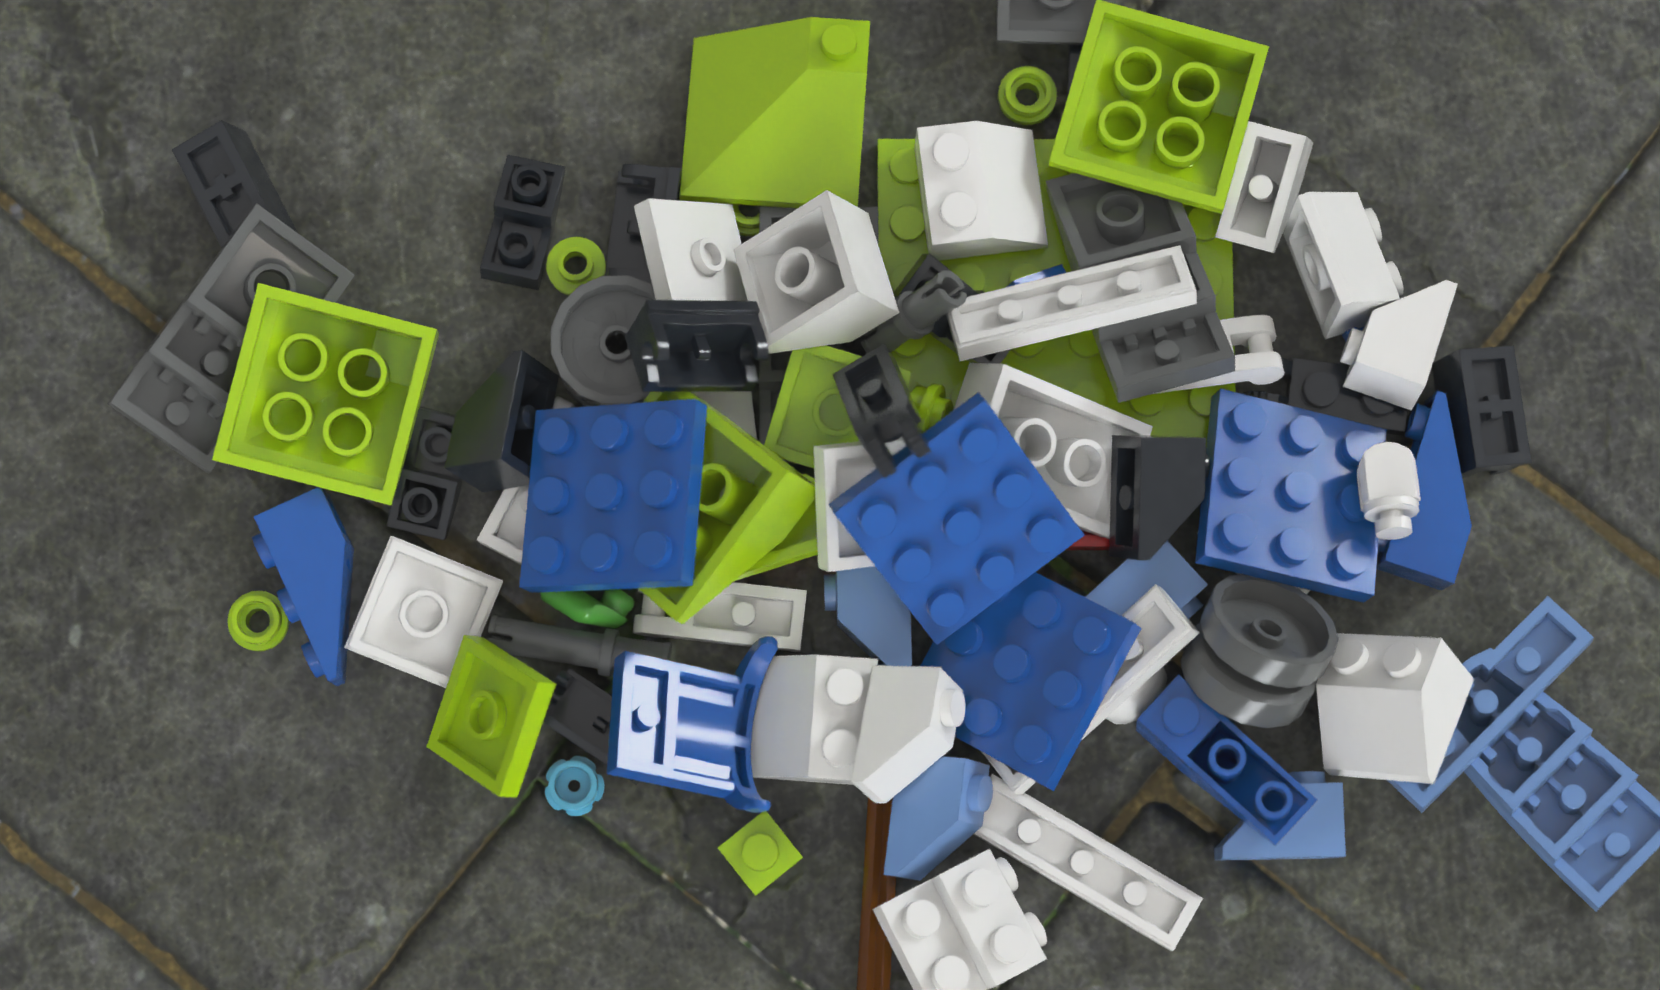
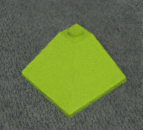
(1158, 106)
(776, 113)
(325, 394)
(744, 510)

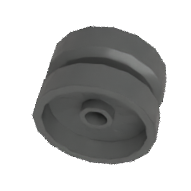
(583, 331)
(1259, 651)

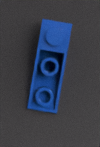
(1443, 520)
(316, 567)
(1224, 761)

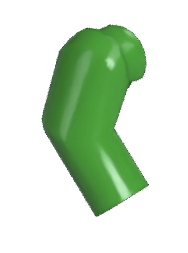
(585, 609)

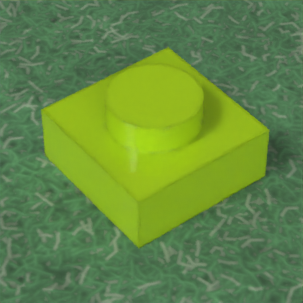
(760, 852)

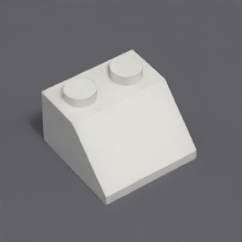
(979, 189)
(1340, 259)
(817, 276)
(1390, 706)
(810, 718)

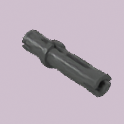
(569, 644)

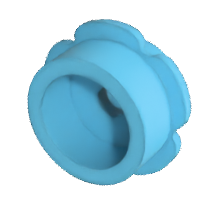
(560, 776)

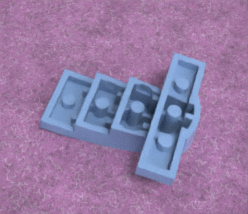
(1543, 765)

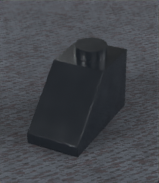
(496, 425)
(1153, 490)

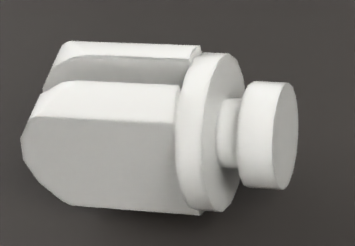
(1389, 489)

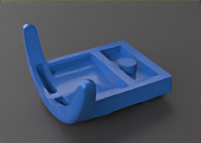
(688, 724)

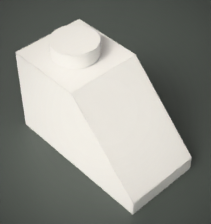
(1264, 186)
(1398, 346)
(904, 727)

